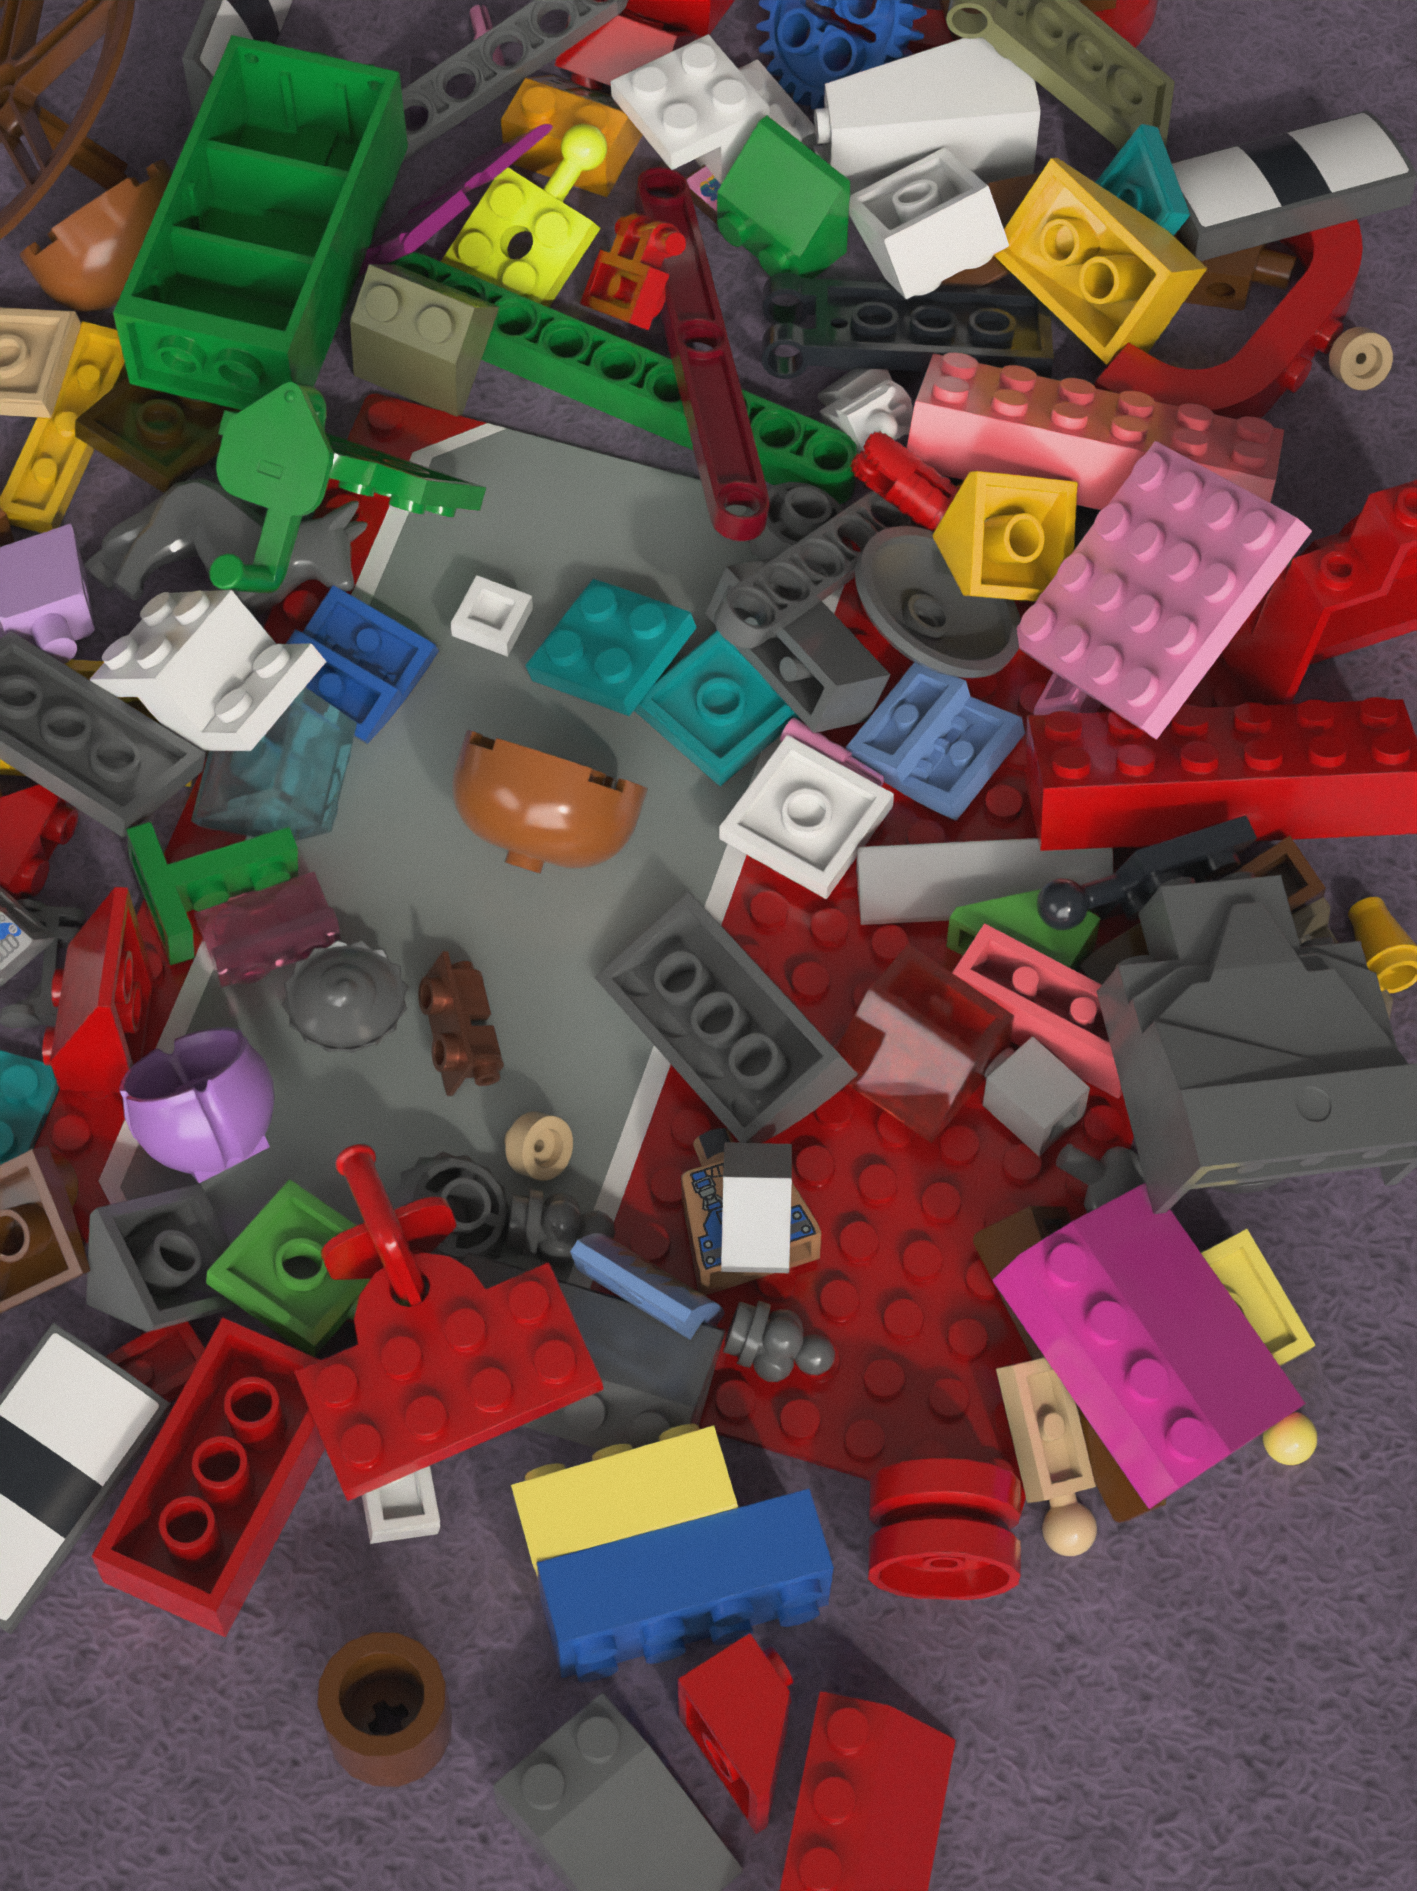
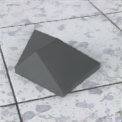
(154, 1259)

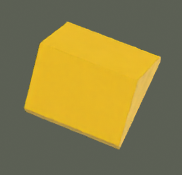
(1008, 534)

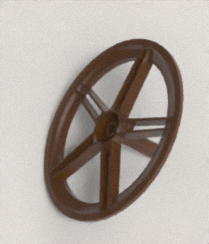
(29, 69)

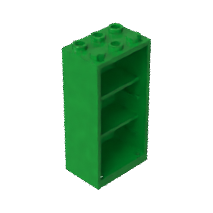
(262, 225)

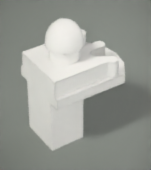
(879, 409)

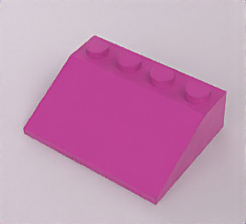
(1147, 1343)

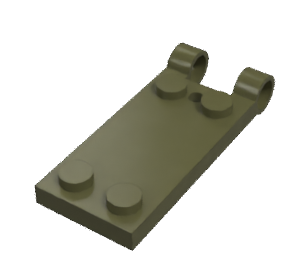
(1074, 60)

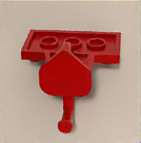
(442, 1362)

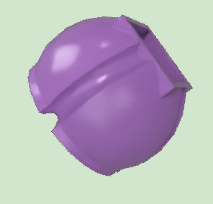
(201, 1102)

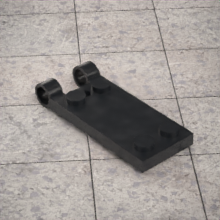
(880, 329)

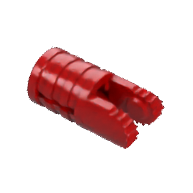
(904, 480)

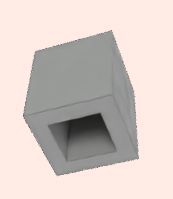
(1034, 1094)

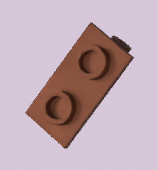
(453, 999)

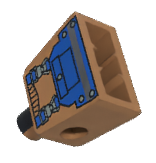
(703, 1218)

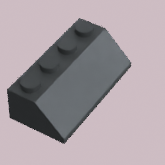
(646, 1368)

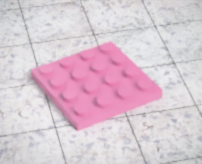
(1159, 587)

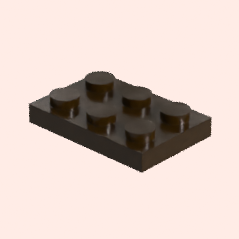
(153, 432)

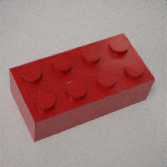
(216, 1482)

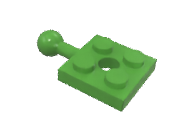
(254, 1276)

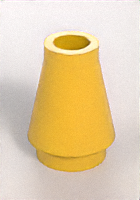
(1385, 944)

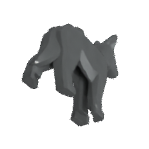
(209, 522)

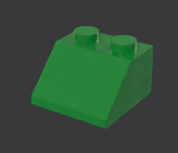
(784, 204)

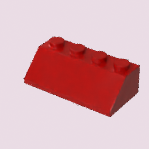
(867, 1800)

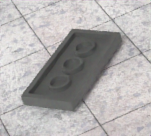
(86, 740)

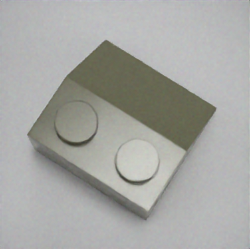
(419, 337)

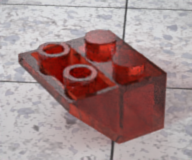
(923, 1042)

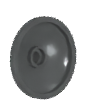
(924, 611)

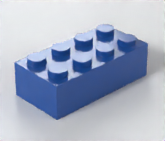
(686, 1585)

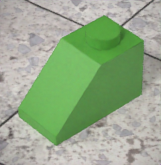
(1019, 919)

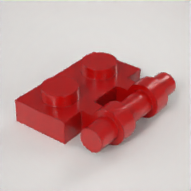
(629, 277)

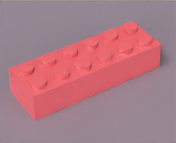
(1070, 431)

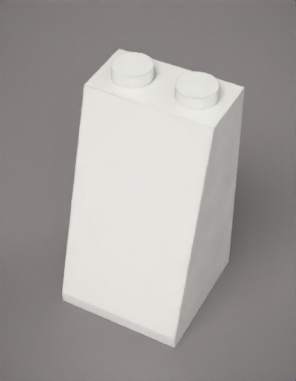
(932, 100)

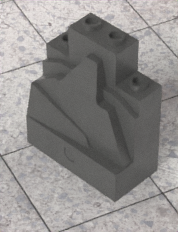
(1253, 1047)

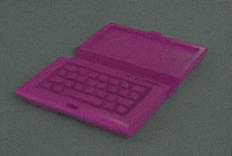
(448, 201)

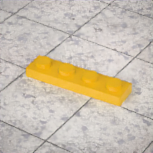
(52, 455)

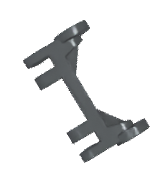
(38, 1006)

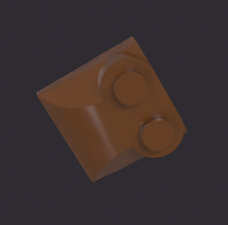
(38, 1227)

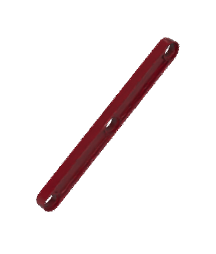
(709, 378)

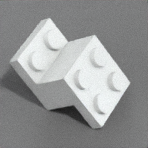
(705, 106)
(207, 669)

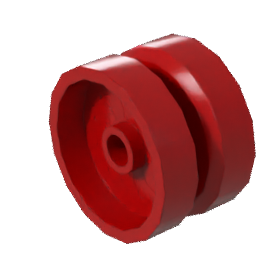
(944, 1529)

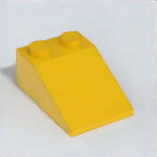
(1097, 262)

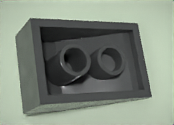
(611, 1811)

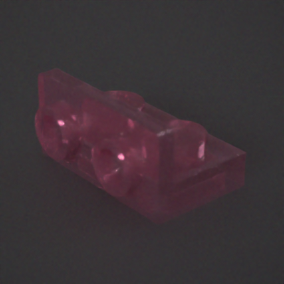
(267, 929)

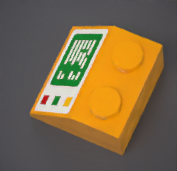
(564, 105)

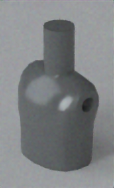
(1106, 1179)

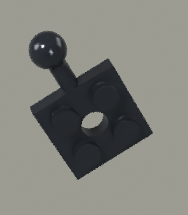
(1196, 855)

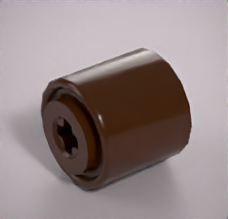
(376, 1675)

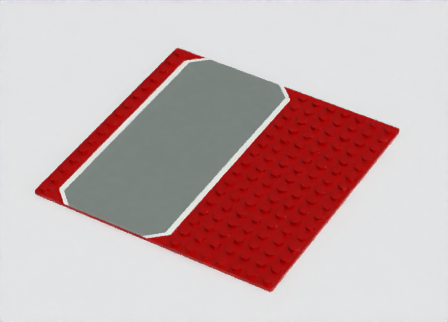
(405, 875)

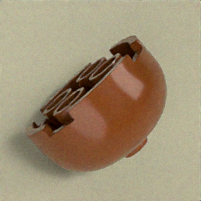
(98, 244)
(542, 805)

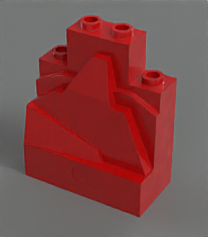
(1332, 599)

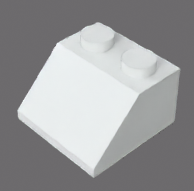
(928, 223)

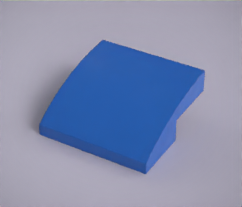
(368, 660)

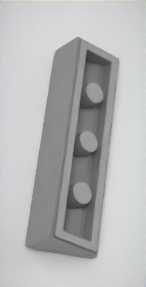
(936, 878)

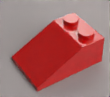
(100, 1001)

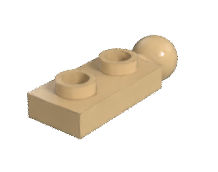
(1050, 1452)

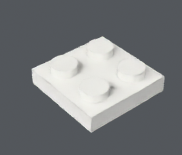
(806, 816)

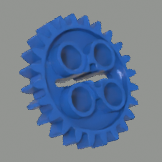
(823, 56)

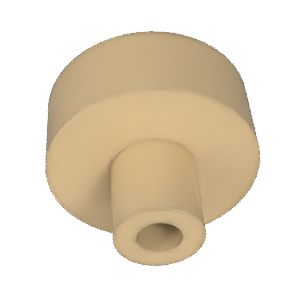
(1361, 358)
(539, 1145)

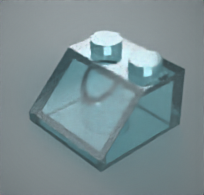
(285, 780)

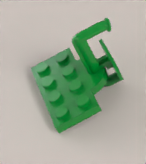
(283, 461)

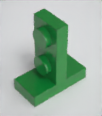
(204, 879)

